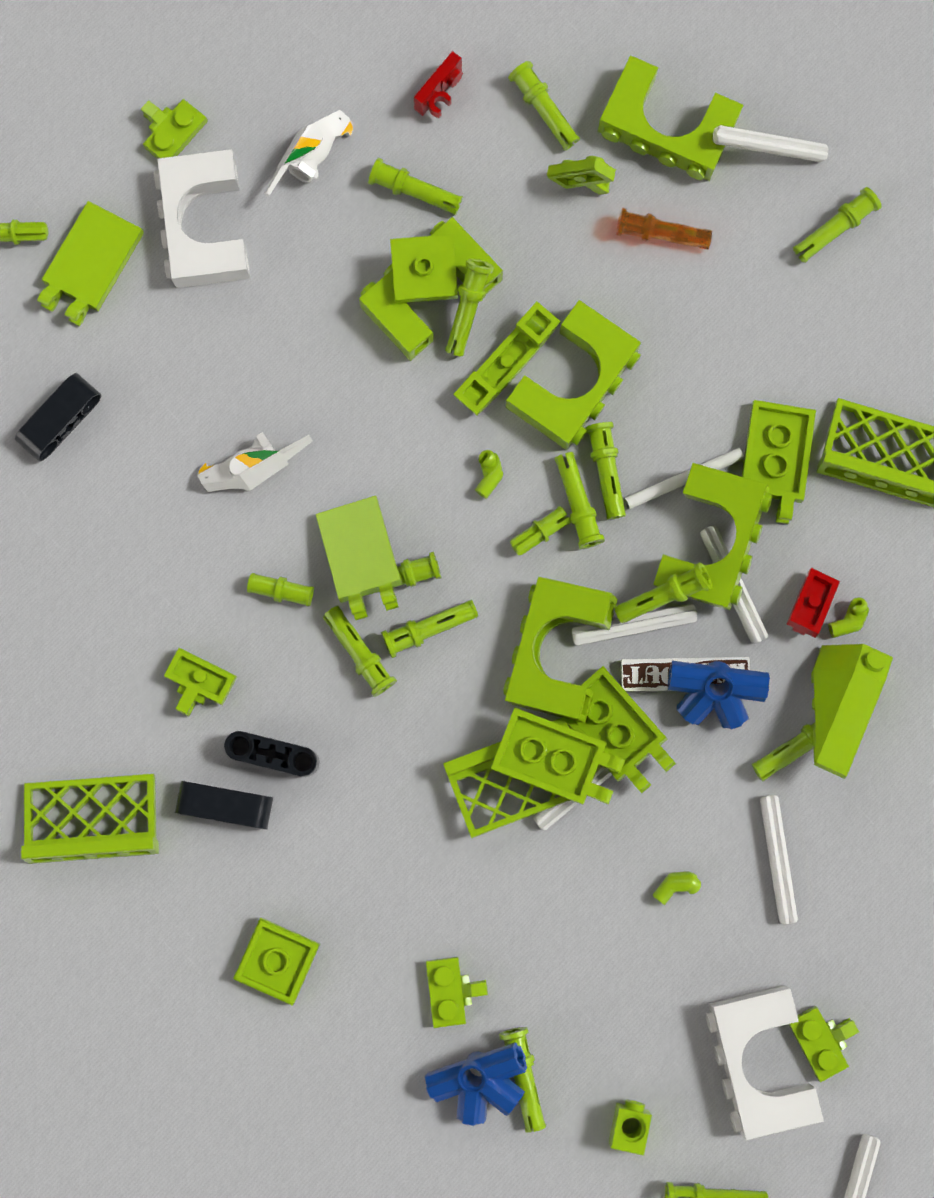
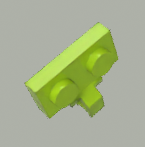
(171, 128)
(587, 172)
(198, 681)
(450, 991)
(823, 1042)

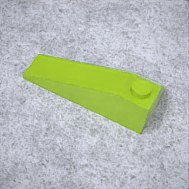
(845, 695)

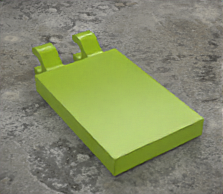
(89, 261)
(779, 452)
(359, 554)
(624, 726)
(554, 758)

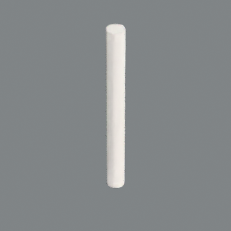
(680, 480)

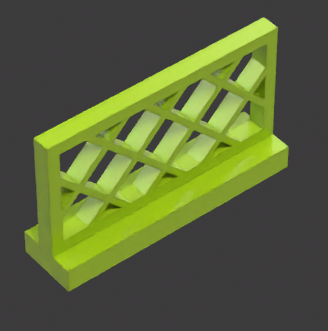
(876, 475)
(480, 761)
(85, 846)

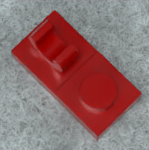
(434, 89)
(813, 603)

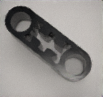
(58, 417)
(263, 761)
(224, 805)

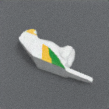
(311, 147)
(249, 466)

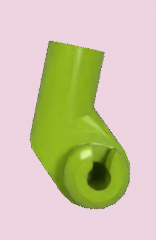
(492, 473)
(853, 620)
(677, 882)

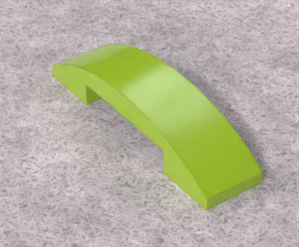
(507, 359)

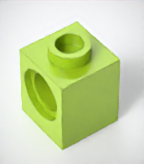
(635, 1141)

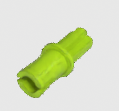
(23, 231)
(540, 531)

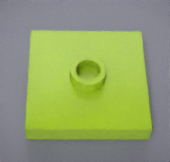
(424, 268)
(276, 961)

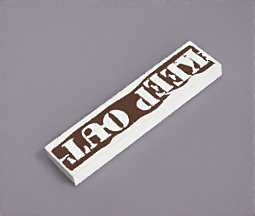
(652, 674)

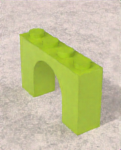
(625, 122)
(398, 319)
(565, 418)
(745, 502)
(551, 606)

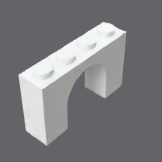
(181, 182)
(758, 1111)

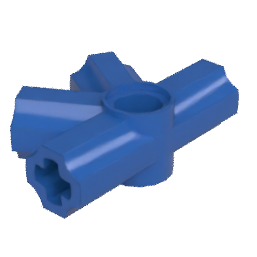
(724, 697)
(476, 1091)

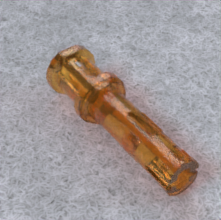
(649, 227)

